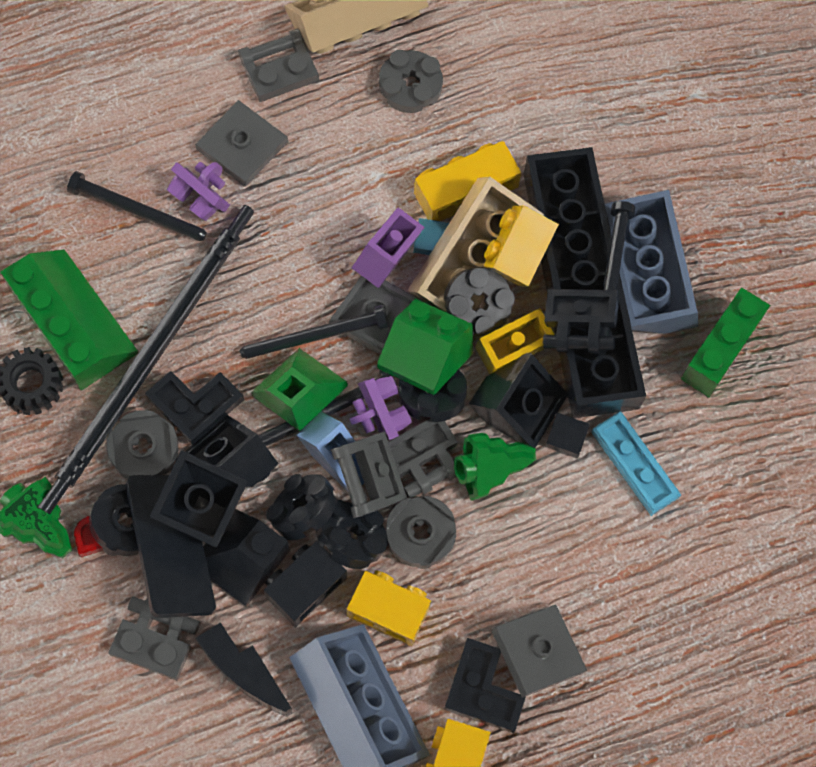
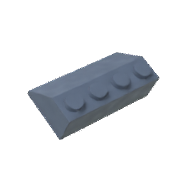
(655, 267)
(358, 701)

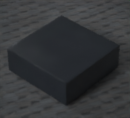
(567, 435)

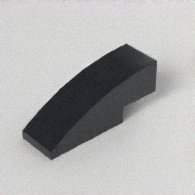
(243, 669)

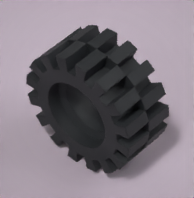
(44, 394)

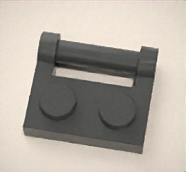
(280, 74)
(377, 470)

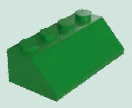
(69, 315)

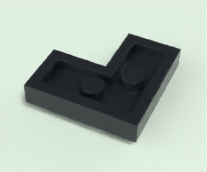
(198, 412)
(474, 694)

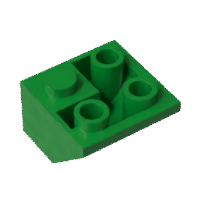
(299, 389)

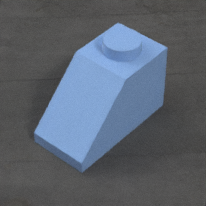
(323, 435)

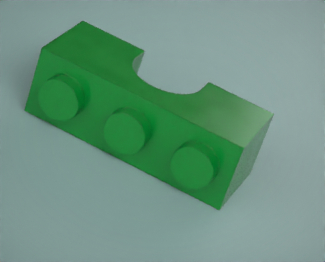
(725, 342)

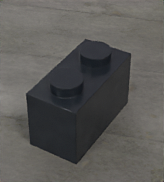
(304, 583)

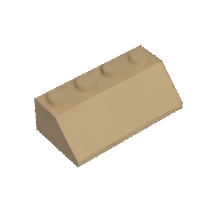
(333, 21)
(465, 241)

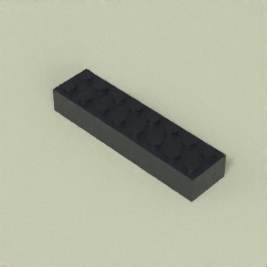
(570, 194)

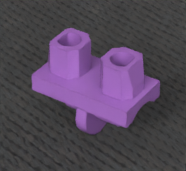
(186, 182)
(374, 394)

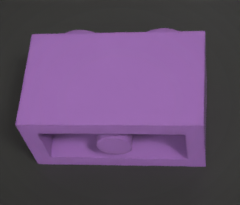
(387, 247)

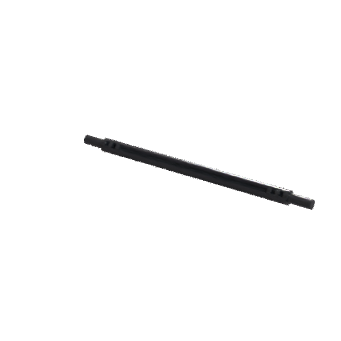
(145, 360)

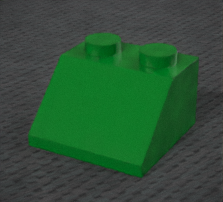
(426, 346)

